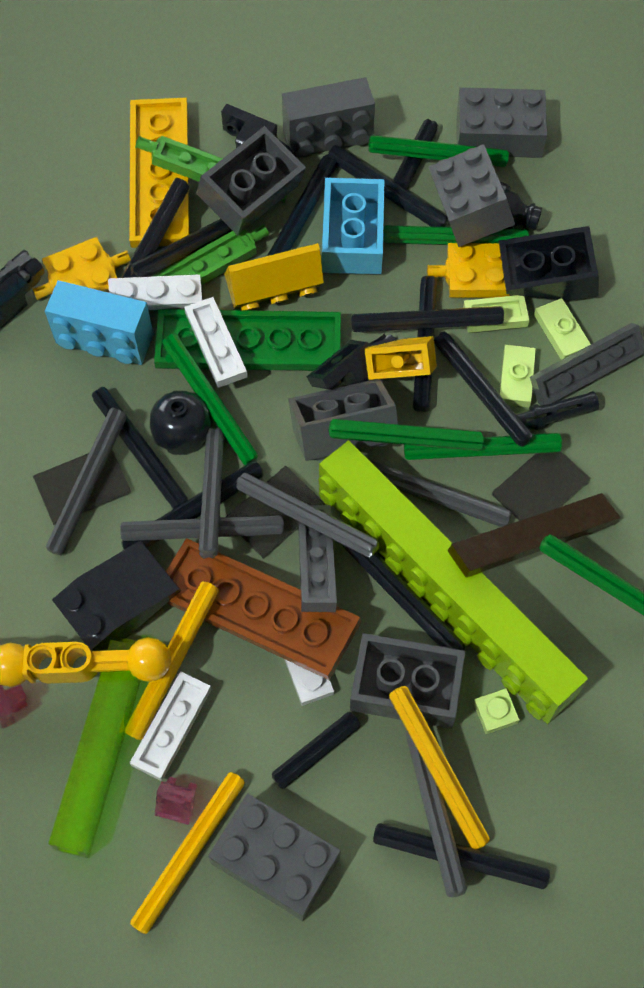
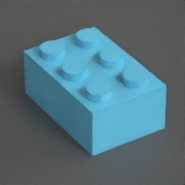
(353, 226)
(99, 322)

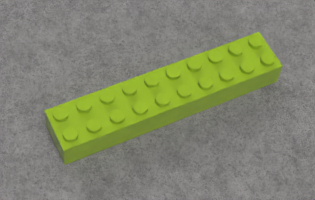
(471, 605)

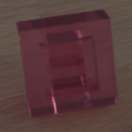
(10, 703)
(175, 801)

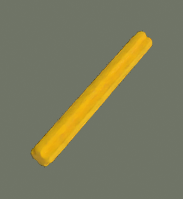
(178, 649)
(439, 767)
(187, 853)

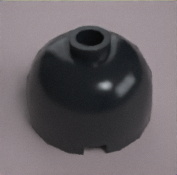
(180, 422)

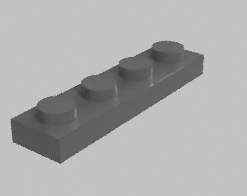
(588, 364)
(316, 568)

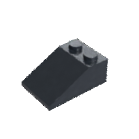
(551, 265)
(116, 596)

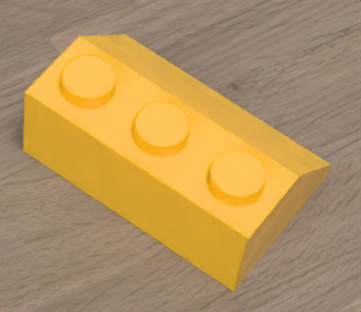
(275, 277)

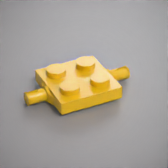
(81, 265)
(472, 271)

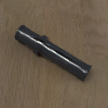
(584, 403)

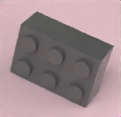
(328, 116)
(503, 120)
(250, 180)
(471, 195)
(356, 402)
(427, 670)
(274, 856)

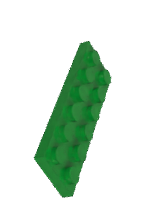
(261, 337)

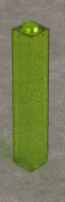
(95, 760)

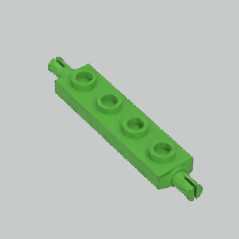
(179, 157)
(218, 255)

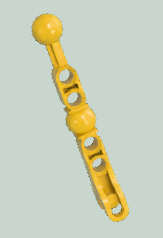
(146, 660)

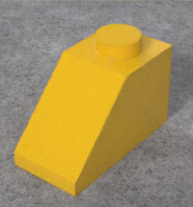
(401, 358)

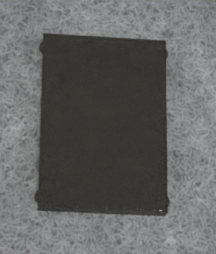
(59, 481)
(289, 483)
(541, 485)

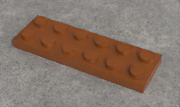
(263, 610)

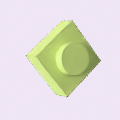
(496, 711)

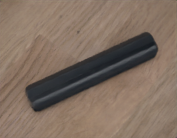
(410, 164)
(315, 750)

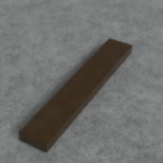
(525, 536)

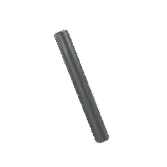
(86, 481)
(211, 494)
(445, 496)
(307, 515)
(191, 528)
(439, 826)

